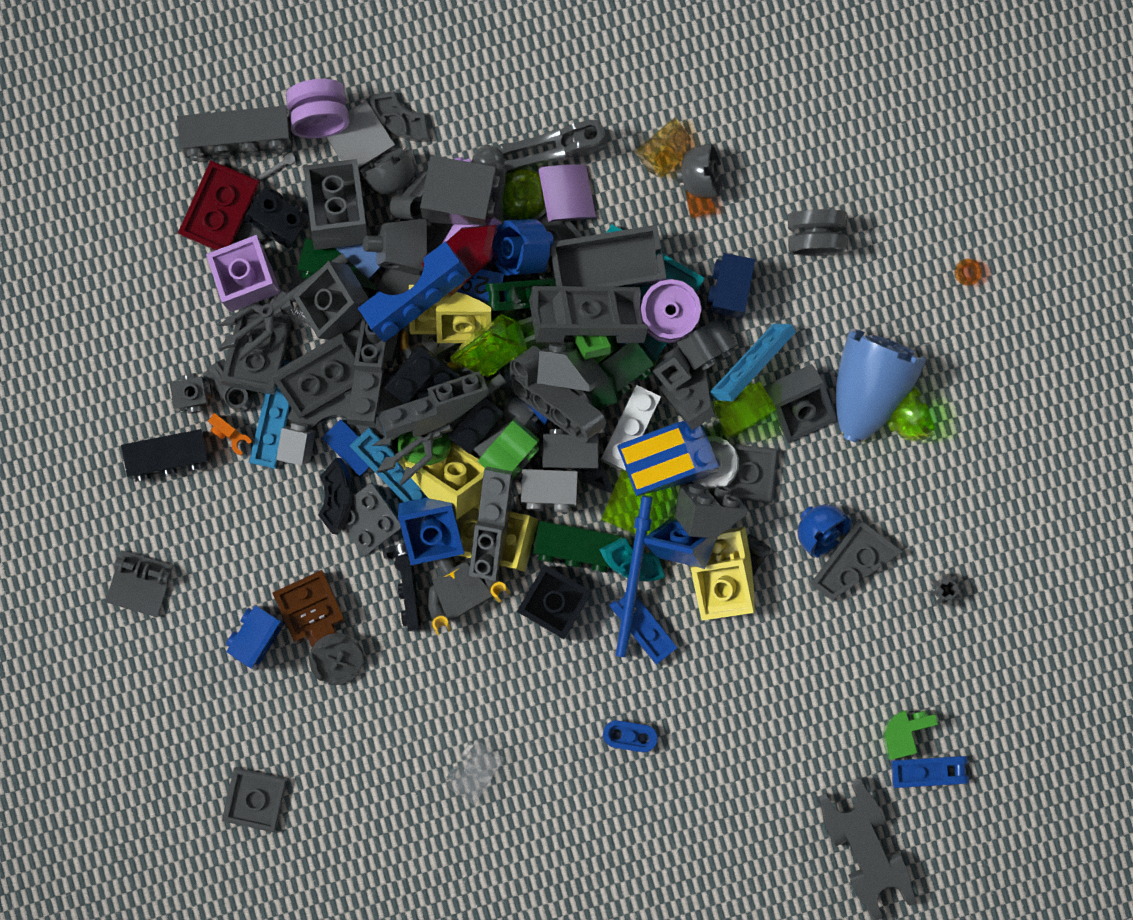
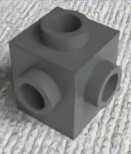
(181, 389)

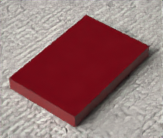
(218, 207)

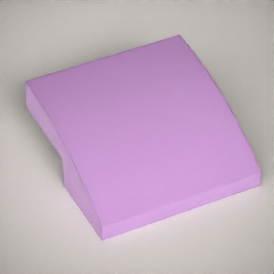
(567, 193)

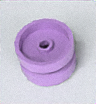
(317, 108)
(677, 296)

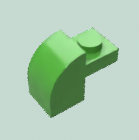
(898, 732)

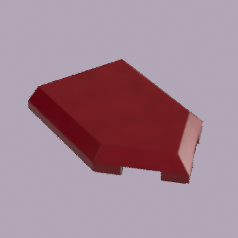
(473, 248)

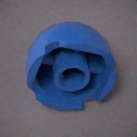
(821, 527)

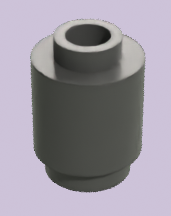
(518, 409)

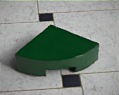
(604, 394)

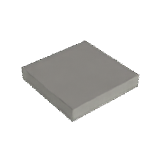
(363, 138)

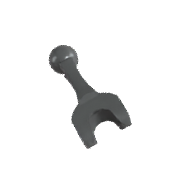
(570, 142)

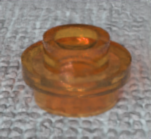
(971, 264)

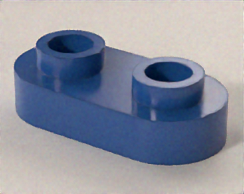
(629, 736)

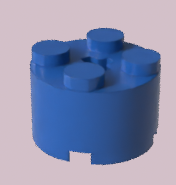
(522, 247)

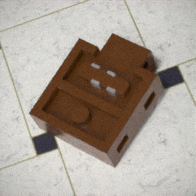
(309, 608)

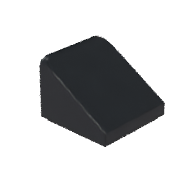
(758, 552)

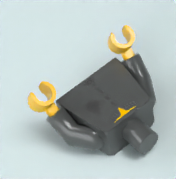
(458, 593)

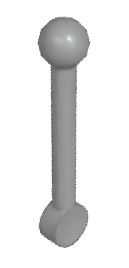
(289, 160)

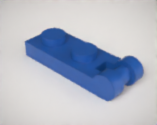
(646, 631)
(928, 772)

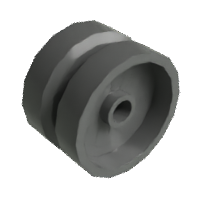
(817, 232)

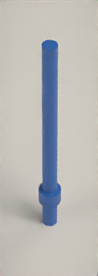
(642, 525)

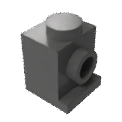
(673, 369)

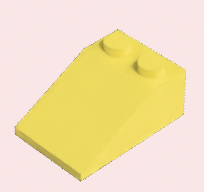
(452, 480)

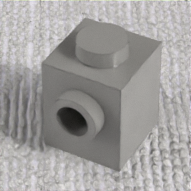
(296, 444)

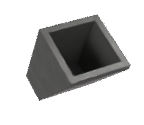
(459, 192)

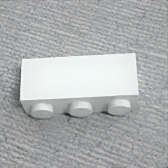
(631, 424)

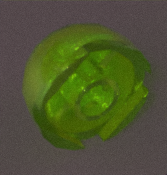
(523, 195)
(912, 418)

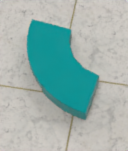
(619, 555)

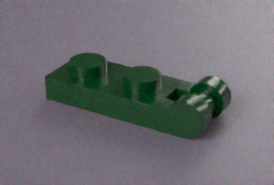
(515, 293)

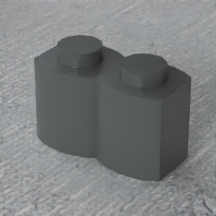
(707, 345)

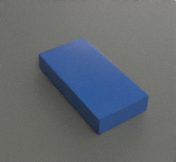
(339, 439)

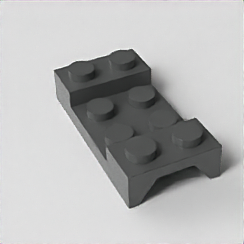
(587, 311)

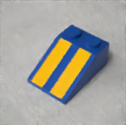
(668, 458)

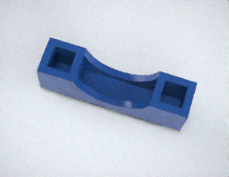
(440, 276)

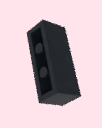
(165, 455)

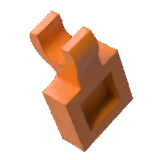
(223, 429)

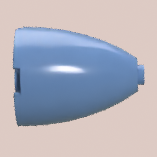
(872, 382)

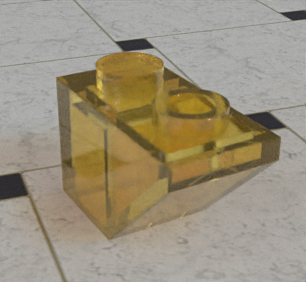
(664, 148)

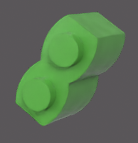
(510, 448)

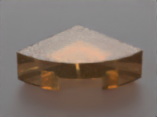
(699, 206)

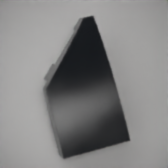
(595, 478)

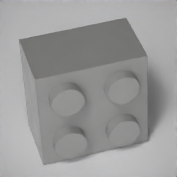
(549, 489)

